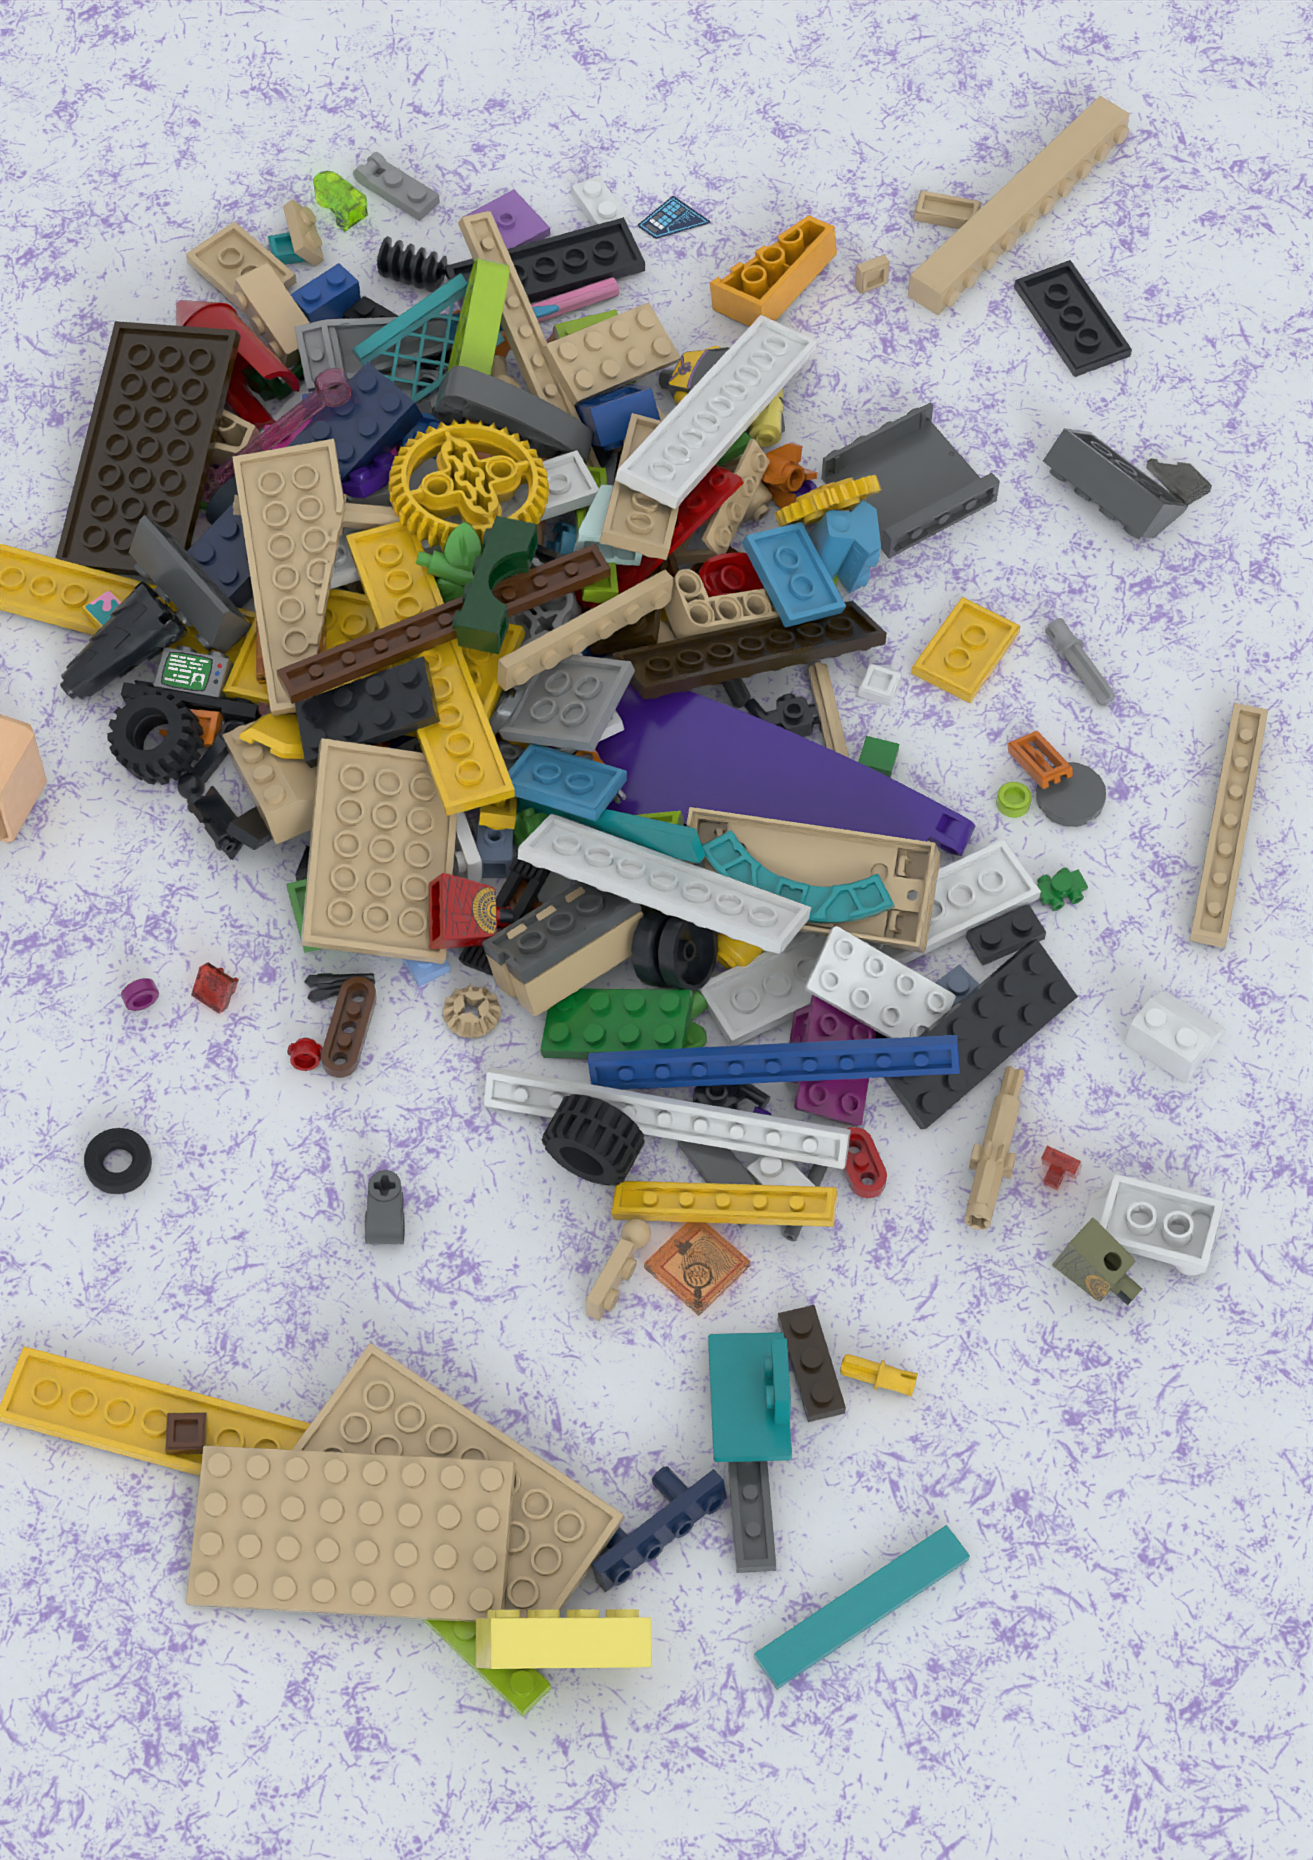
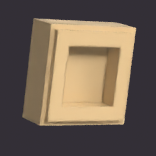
(872, 274)

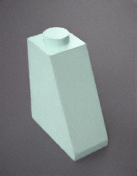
(591, 530)

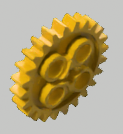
(832, 496)

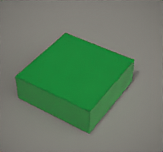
(879, 755)

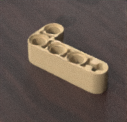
(695, 613)

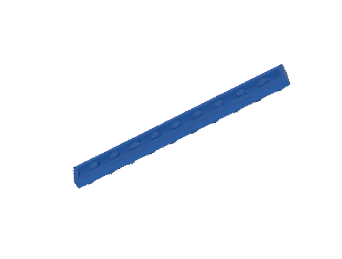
(775, 1062)

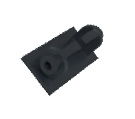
(216, 817)

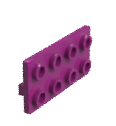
(831, 1099)

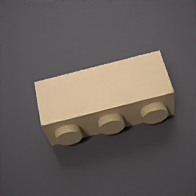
(270, 311)

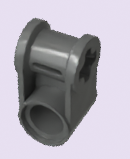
(384, 1213)

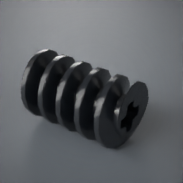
(409, 267)

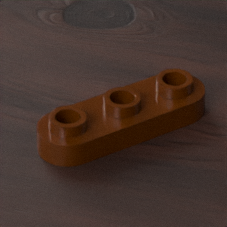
(345, 1015)

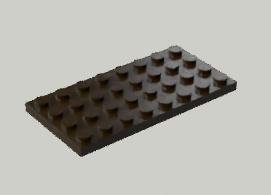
(148, 440)

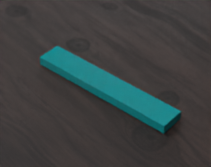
(660, 836)
(861, 1607)

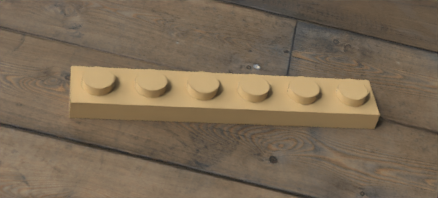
(584, 630)

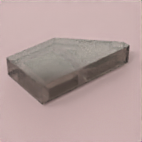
(1180, 480)

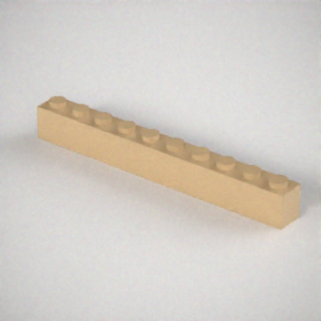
(1018, 206)

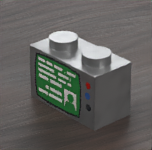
(193, 672)

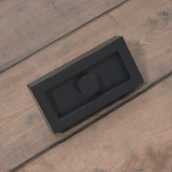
(1005, 934)

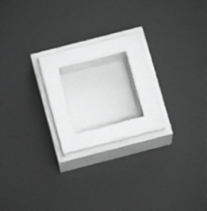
(879, 684)

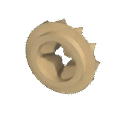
(468, 1024)

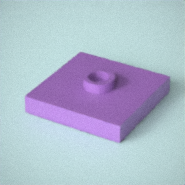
(515, 220)

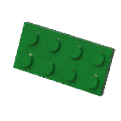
(616, 1022)

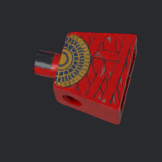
(463, 912)

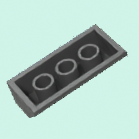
(1113, 483)
(187, 586)

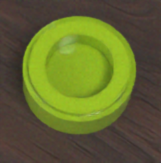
(1013, 799)

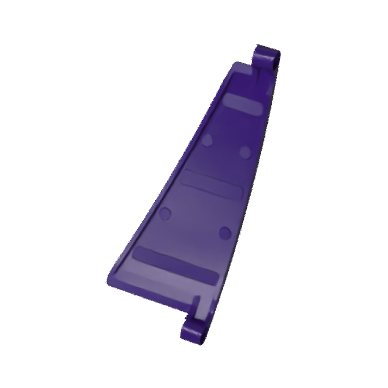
(720, 759)

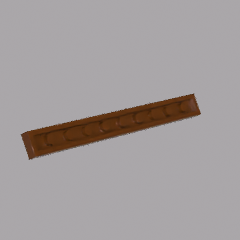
(435, 625)

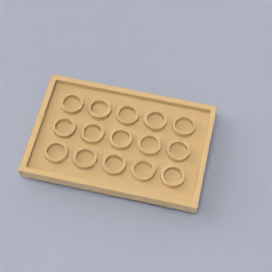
(374, 851)

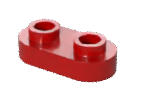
(864, 1165)

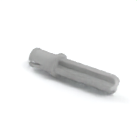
(1071, 649)

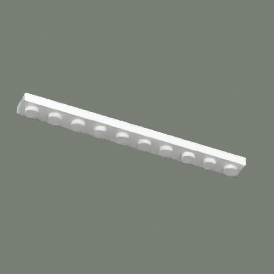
(678, 1118)

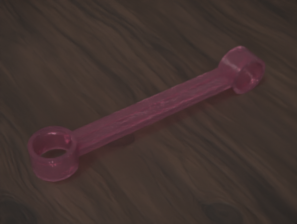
(286, 424)

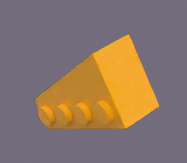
(776, 273)

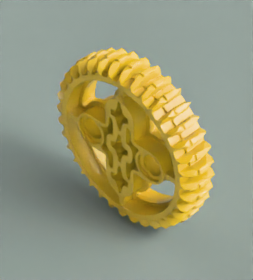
(464, 482)

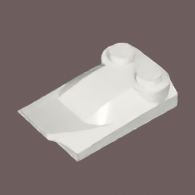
(1158, 1221)

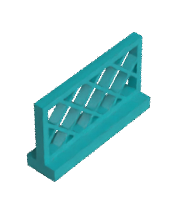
(409, 322)

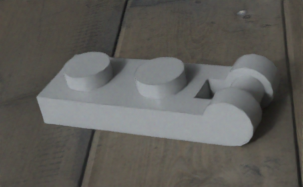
(396, 187)

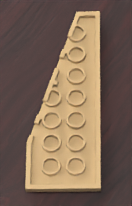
(292, 535)

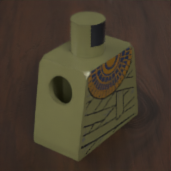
(1098, 1264)

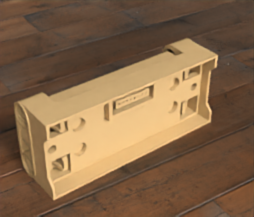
(839, 857)

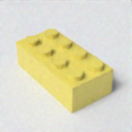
(567, 1642)

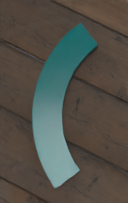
(828, 904)

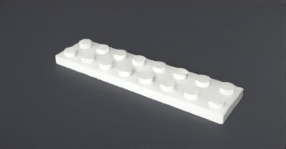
(665, 883)

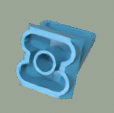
(849, 544)

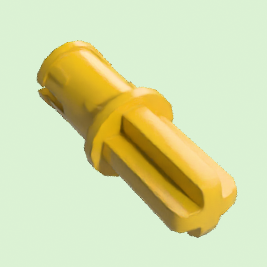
(878, 1374)

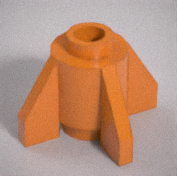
(785, 473)

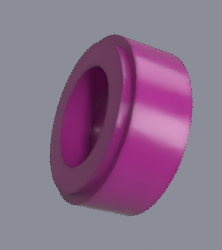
(140, 994)

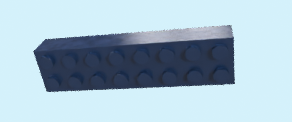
(362, 429)

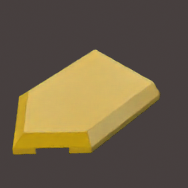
(278, 733)

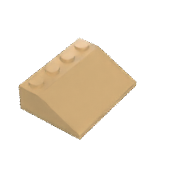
(278, 786)

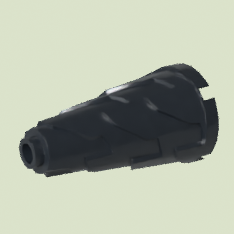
(132, 634)

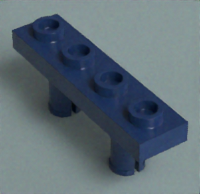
(671, 1522)

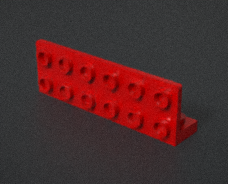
(693, 512)

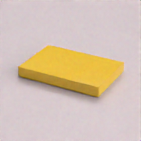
(965, 649)

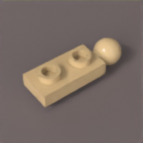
(620, 1266)

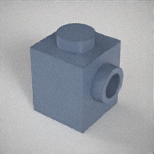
(495, 851)

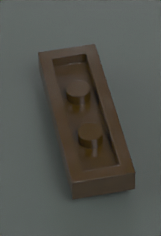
(811, 1363)

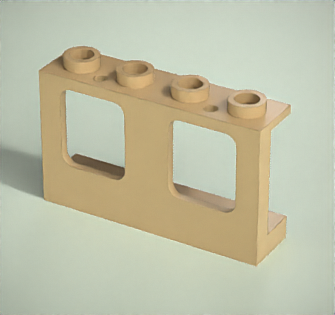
(728, 516)

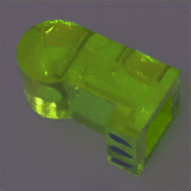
(341, 198)

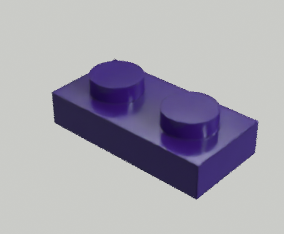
(369, 479)

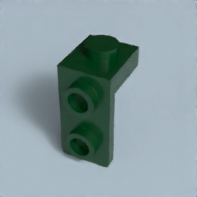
(270, 388)

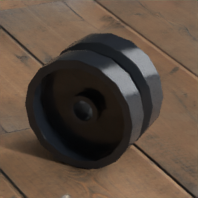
(673, 952)

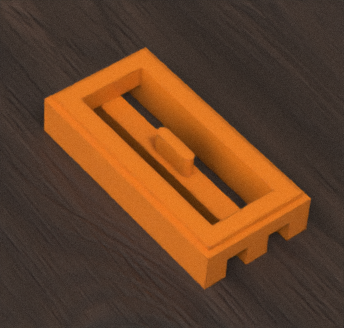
(1033, 761)

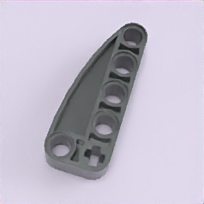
(482, 397)

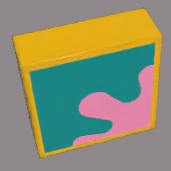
(101, 607)

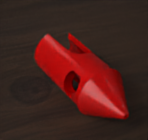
(250, 351)

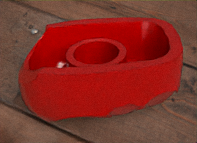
(729, 574)

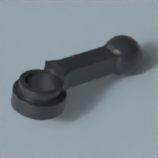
(195, 780)

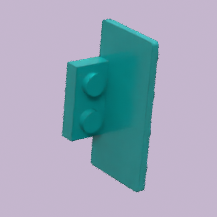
(750, 1397)

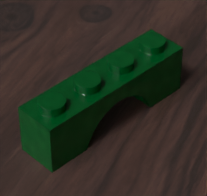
(506, 552)

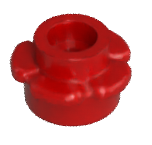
(304, 1054)

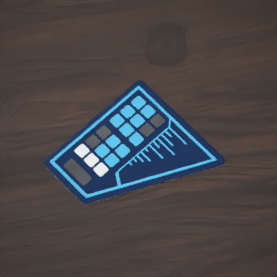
(672, 218)

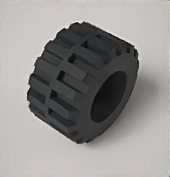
(135, 723)
(593, 1139)

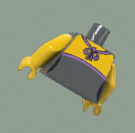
(689, 371)

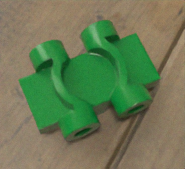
(1060, 886)

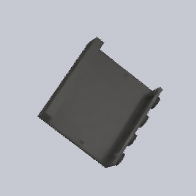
(920, 479)

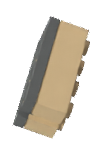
(562, 945)

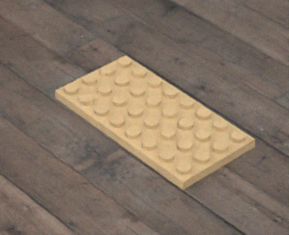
(554, 1520)
(351, 1533)

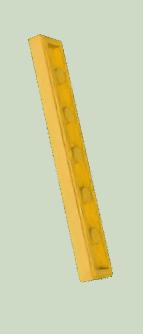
(725, 1203)

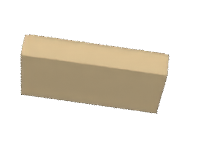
(944, 209)

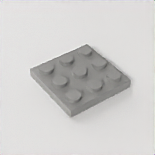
(569, 703)

